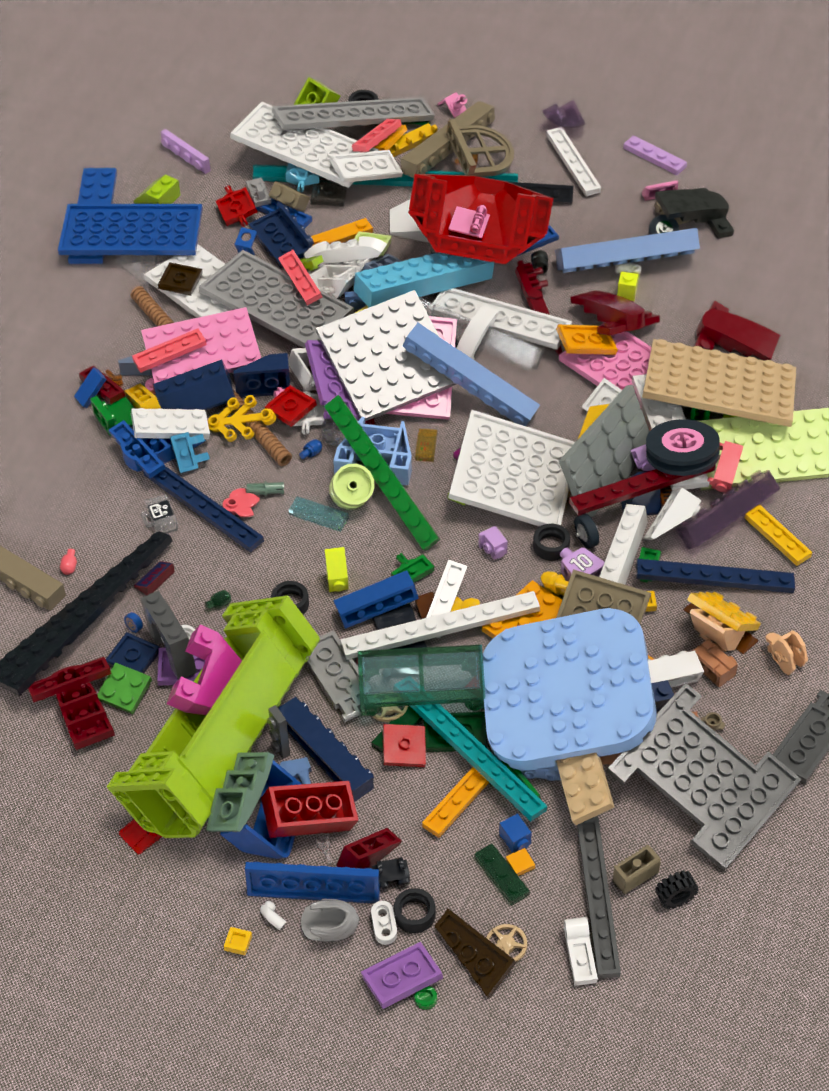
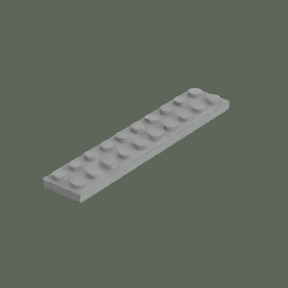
(351, 113)

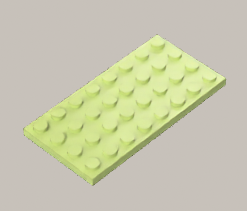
(786, 451)

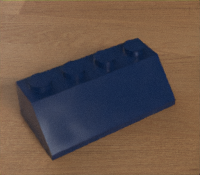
(196, 389)

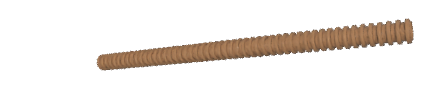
(261, 431)

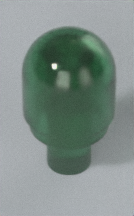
(218, 599)

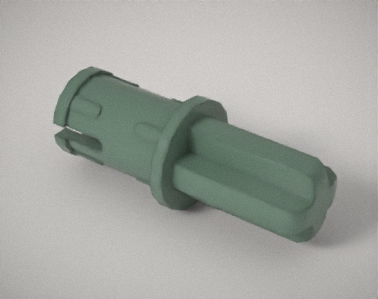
(265, 488)

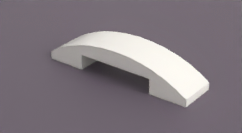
(476, 330)

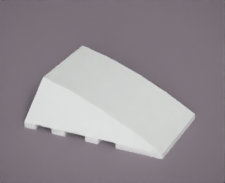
(338, 276)

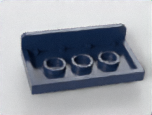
(281, 234)

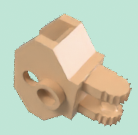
(786, 650)

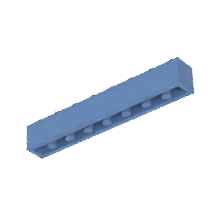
(470, 375)

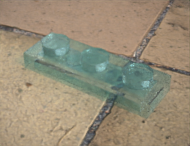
(318, 513)

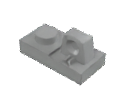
(258, 192)

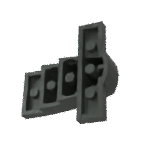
(697, 206)

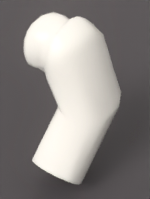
(628, 267)
(268, 912)

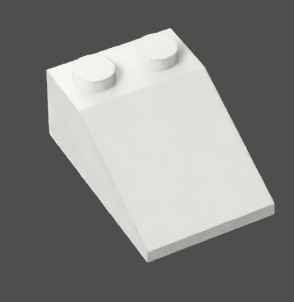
(676, 509)

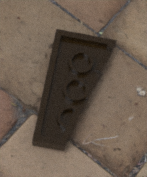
(479, 955)

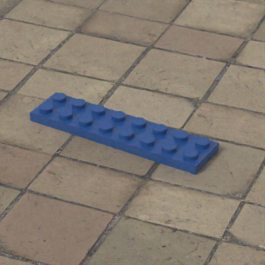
(95, 188)

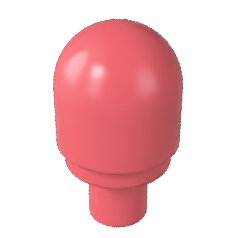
(68, 562)

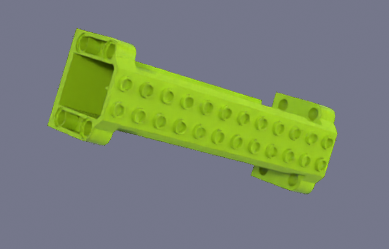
(177, 777)

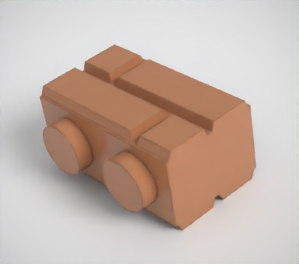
(716, 663)

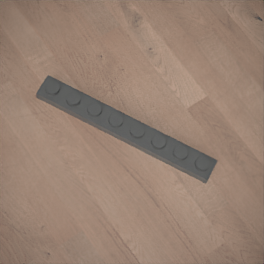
(598, 899)

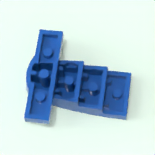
(143, 453)

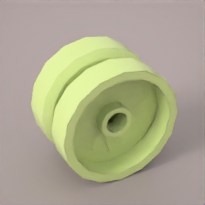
(341, 491)

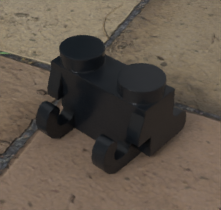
(392, 871)

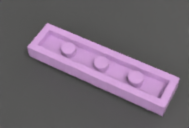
(185, 151)
(655, 155)

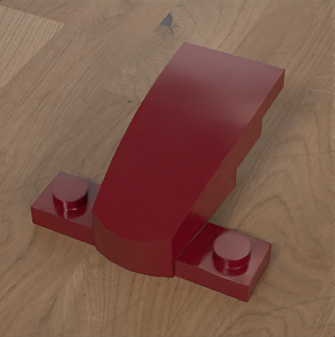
(615, 311)
(735, 333)
(78, 701)

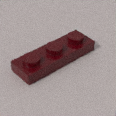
(109, 391)

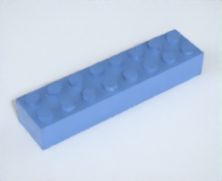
(626, 249)

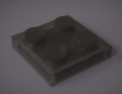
(328, 193)

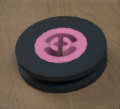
(682, 447)

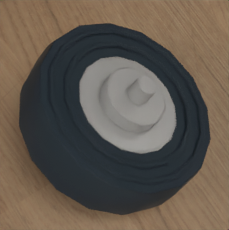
(586, 531)

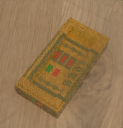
(426, 445)

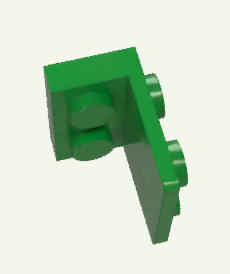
(112, 414)

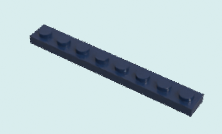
(208, 509)
(715, 575)

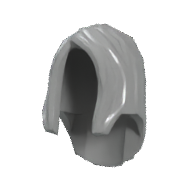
(329, 920)

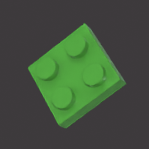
(124, 688)

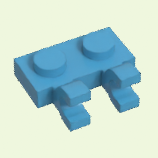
(184, 451)

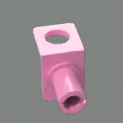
(455, 103)

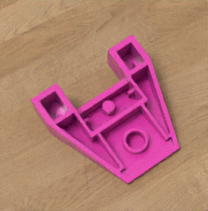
(217, 671)

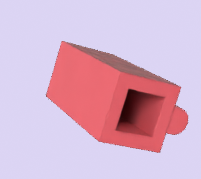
(726, 467)

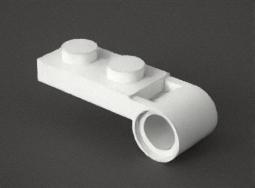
(580, 951)

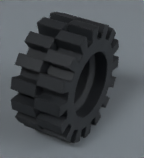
(676, 889)

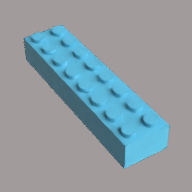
(423, 274)

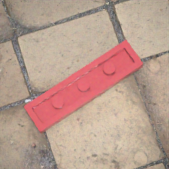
(376, 135)
(300, 277)
(169, 350)

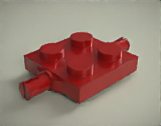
(236, 206)

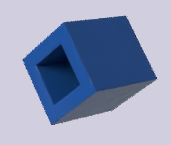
(515, 833)

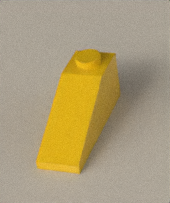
(142, 397)

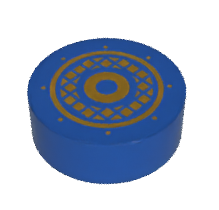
(133, 622)

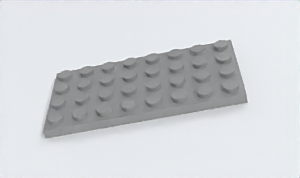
(272, 298)

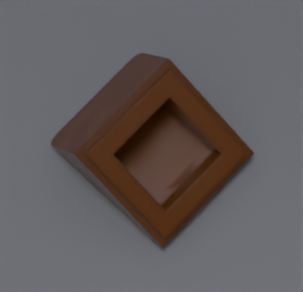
(424, 603)

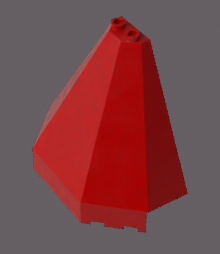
(514, 224)

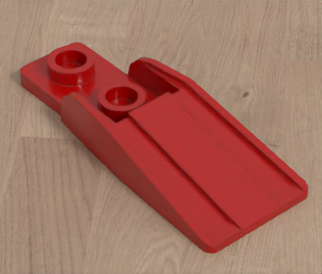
(137, 837)

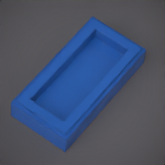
(90, 387)

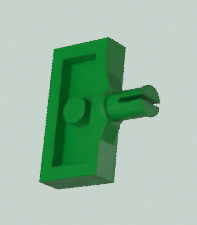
(416, 567)

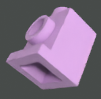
(640, 458)
(493, 542)

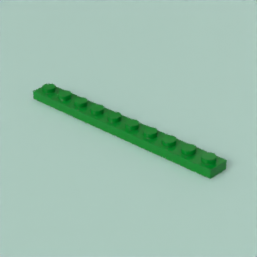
(382, 473)

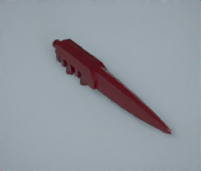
(533, 288)

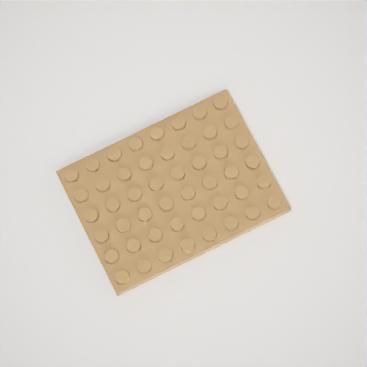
(721, 382)

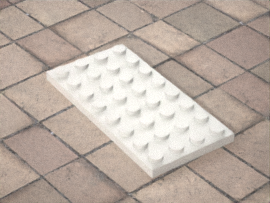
(303, 148)

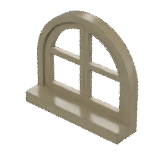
(464, 154)

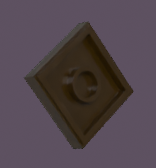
(180, 278)

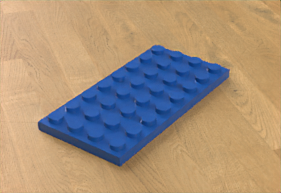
(130, 229)

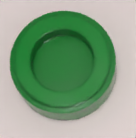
(426, 998)

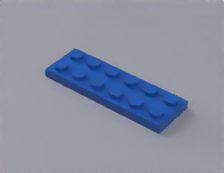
(312, 882)

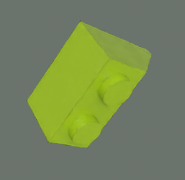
(316, 92)
(161, 191)

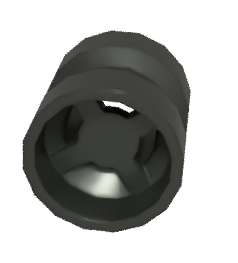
(540, 259)

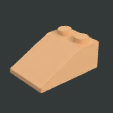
(715, 630)

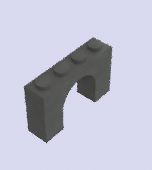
(165, 625)

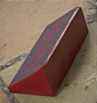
(155, 577)

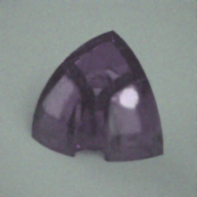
(565, 116)

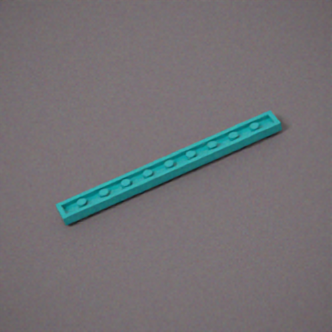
(482, 760)

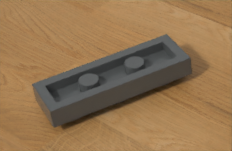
(278, 732)

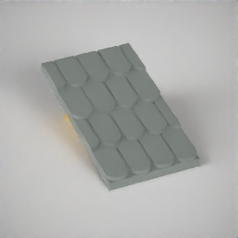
(605, 444)

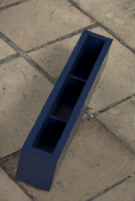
(325, 748)

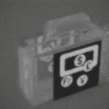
(160, 515)

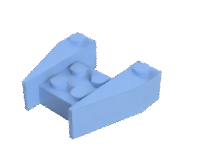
(391, 444)

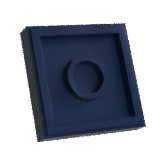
(133, 653)

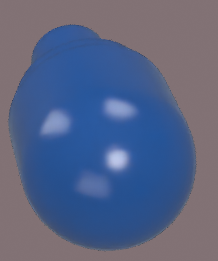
(311, 449)

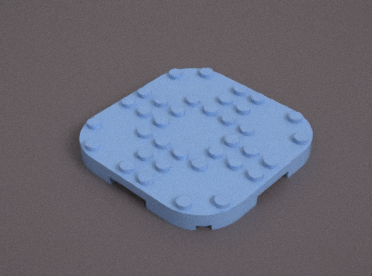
(567, 689)

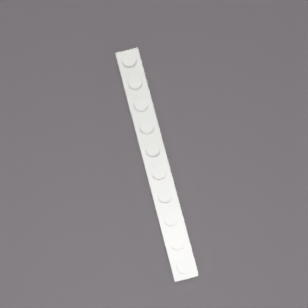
(441, 624)

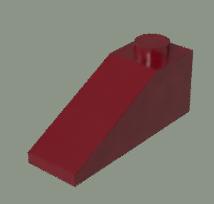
(368, 850)

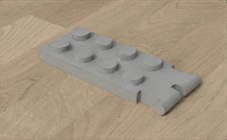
(336, 675)

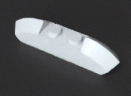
(351, 250)

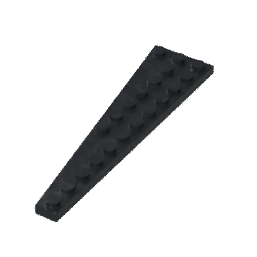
(34, 653)

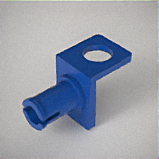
(245, 245)

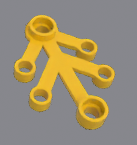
(218, 421)

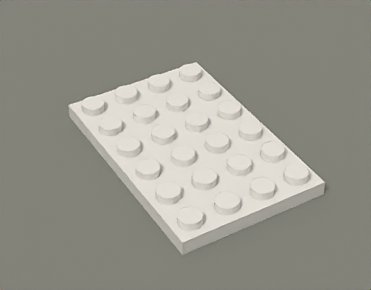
(197, 303)

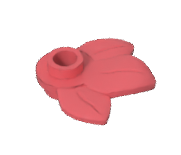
(240, 503)

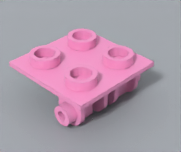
(470, 221)

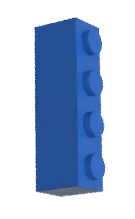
(376, 599)

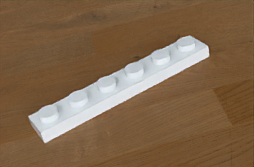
(573, 161)

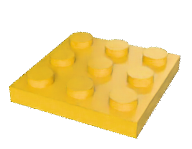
(725, 612)

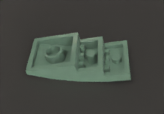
(240, 792)

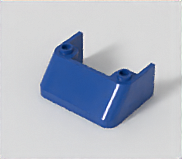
(257, 840)

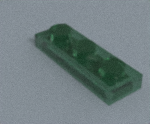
(501, 874)

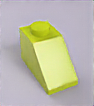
(628, 285)
(336, 569)

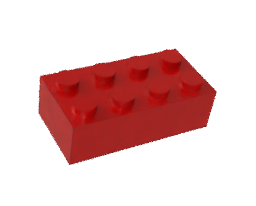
(309, 809)

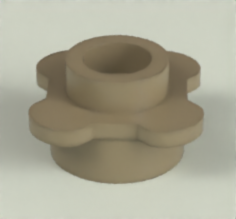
(714, 718)

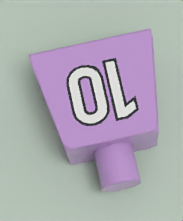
(580, 560)

